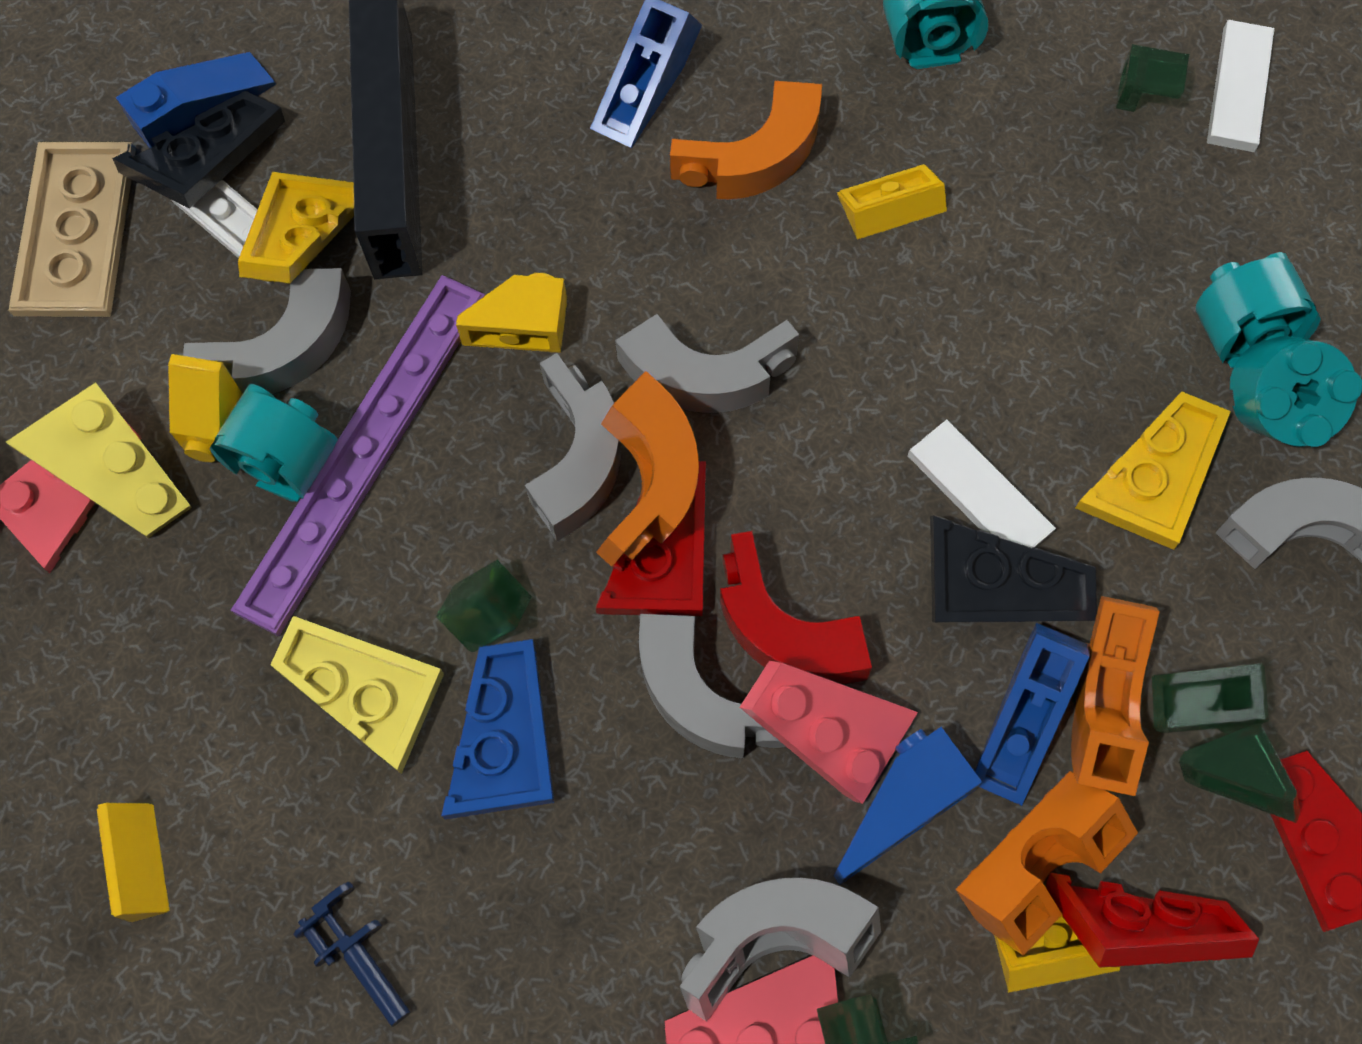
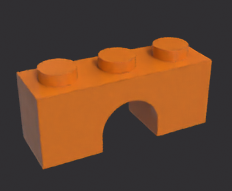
(1063, 828)

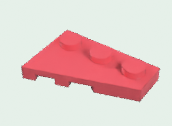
(42, 511)
(829, 725)
(766, 1011)

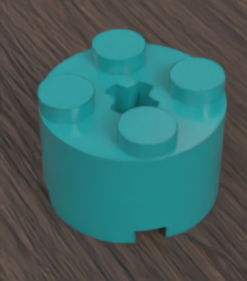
(944, 27)
(1260, 300)
(1294, 390)
(274, 443)

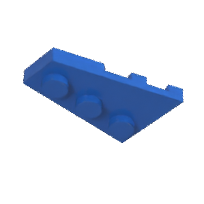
(503, 738)

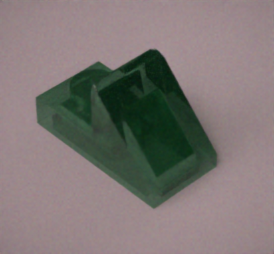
(1210, 699)

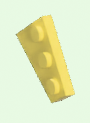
(104, 460)
(360, 685)

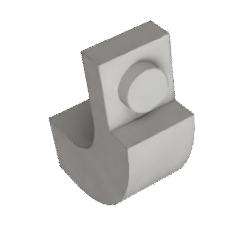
(298, 341)
(704, 380)
(585, 476)
(1293, 511)
(684, 698)
(773, 918)

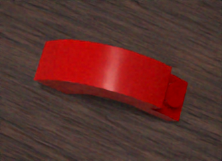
(767, 633)

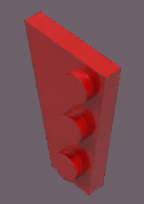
(664, 575)
(1324, 843)
(1144, 931)

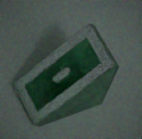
(1244, 770)

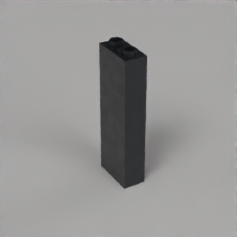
(384, 138)

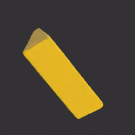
(893, 200)
(132, 860)
(1051, 960)

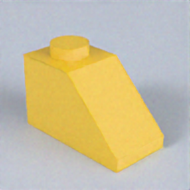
(518, 315)
(199, 403)

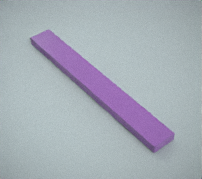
(356, 460)

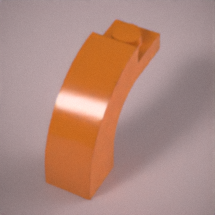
(761, 159)
(666, 451)
(1106, 726)

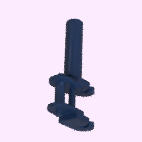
(354, 954)

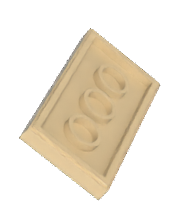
(72, 231)

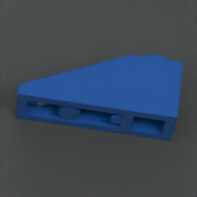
(646, 70)
(177, 95)
(1031, 712)
(917, 789)

